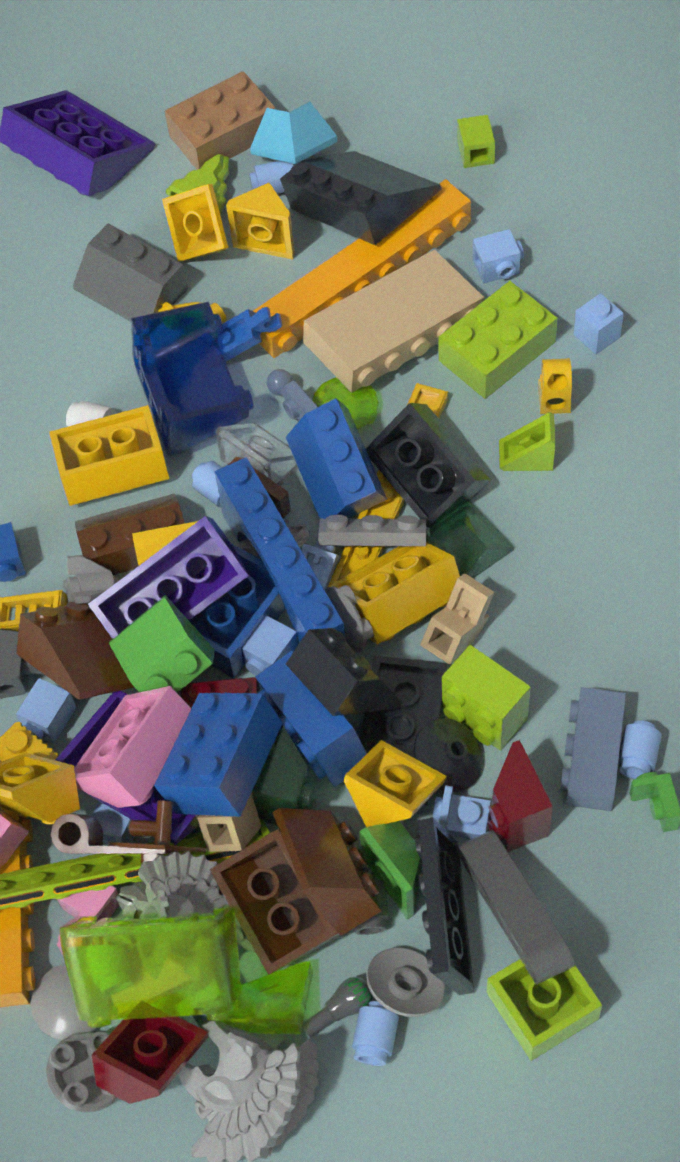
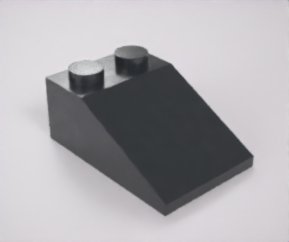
(339, 675)

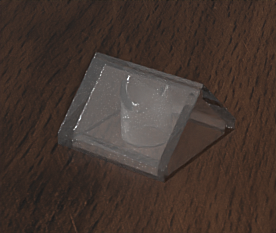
(260, 447)

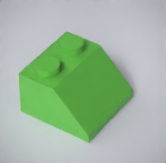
(162, 649)

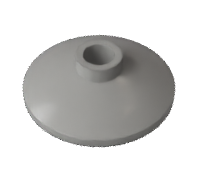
(404, 983)

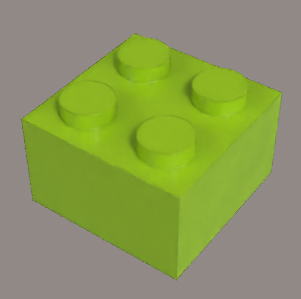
(485, 698)
(543, 1012)

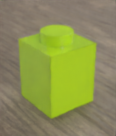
(476, 141)

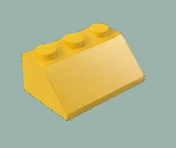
(108, 455)
(402, 587)

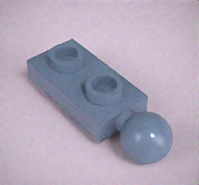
(296, 400)

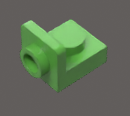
(661, 796)

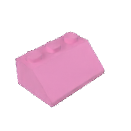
(132, 747)

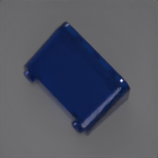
(186, 376)

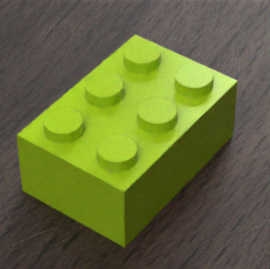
(497, 339)

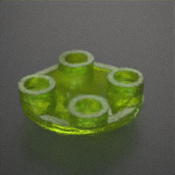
(361, 403)

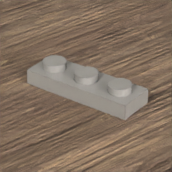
(372, 531)

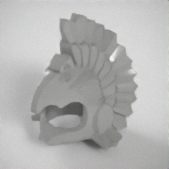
(177, 887)
(252, 1093)

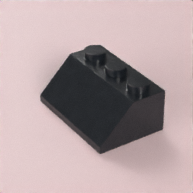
(426, 464)

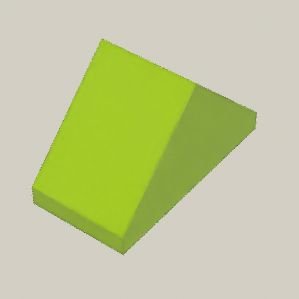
(529, 446)

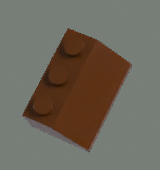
(109, 537)
(329, 866)
(271, 903)

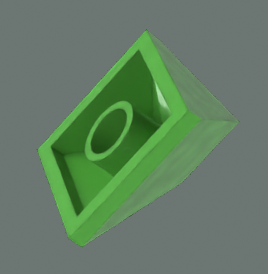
(395, 861)

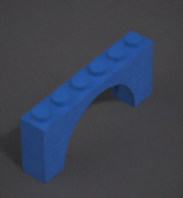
(254, 516)

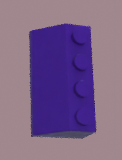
(188, 570)

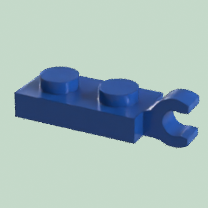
(244, 331)

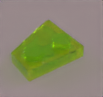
(274, 1001)

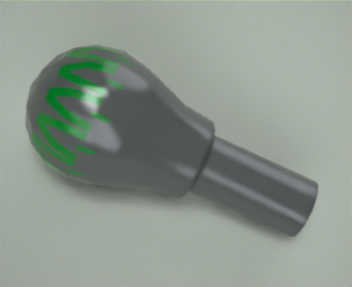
(345, 1002)

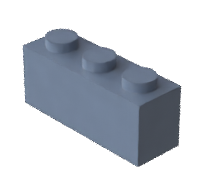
(593, 749)

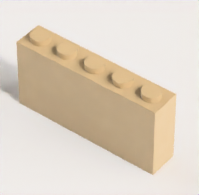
(390, 320)

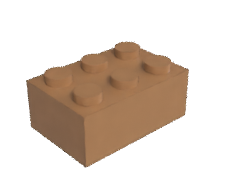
(218, 119)

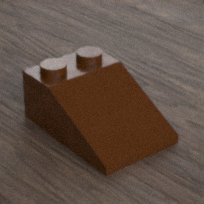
(71, 650)

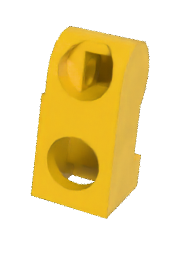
(555, 383)

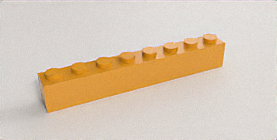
(364, 264)

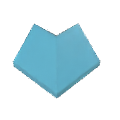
(292, 134)

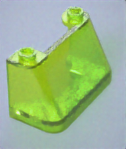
(153, 966)

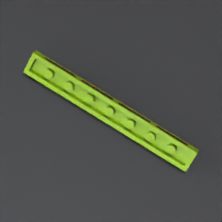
(90, 873)

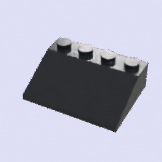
(356, 193)

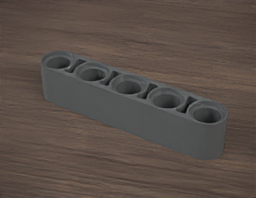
(515, 907)

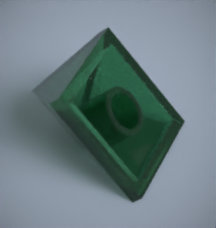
(469, 539)

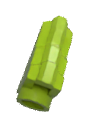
(212, 172)

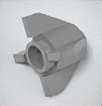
(89, 579)

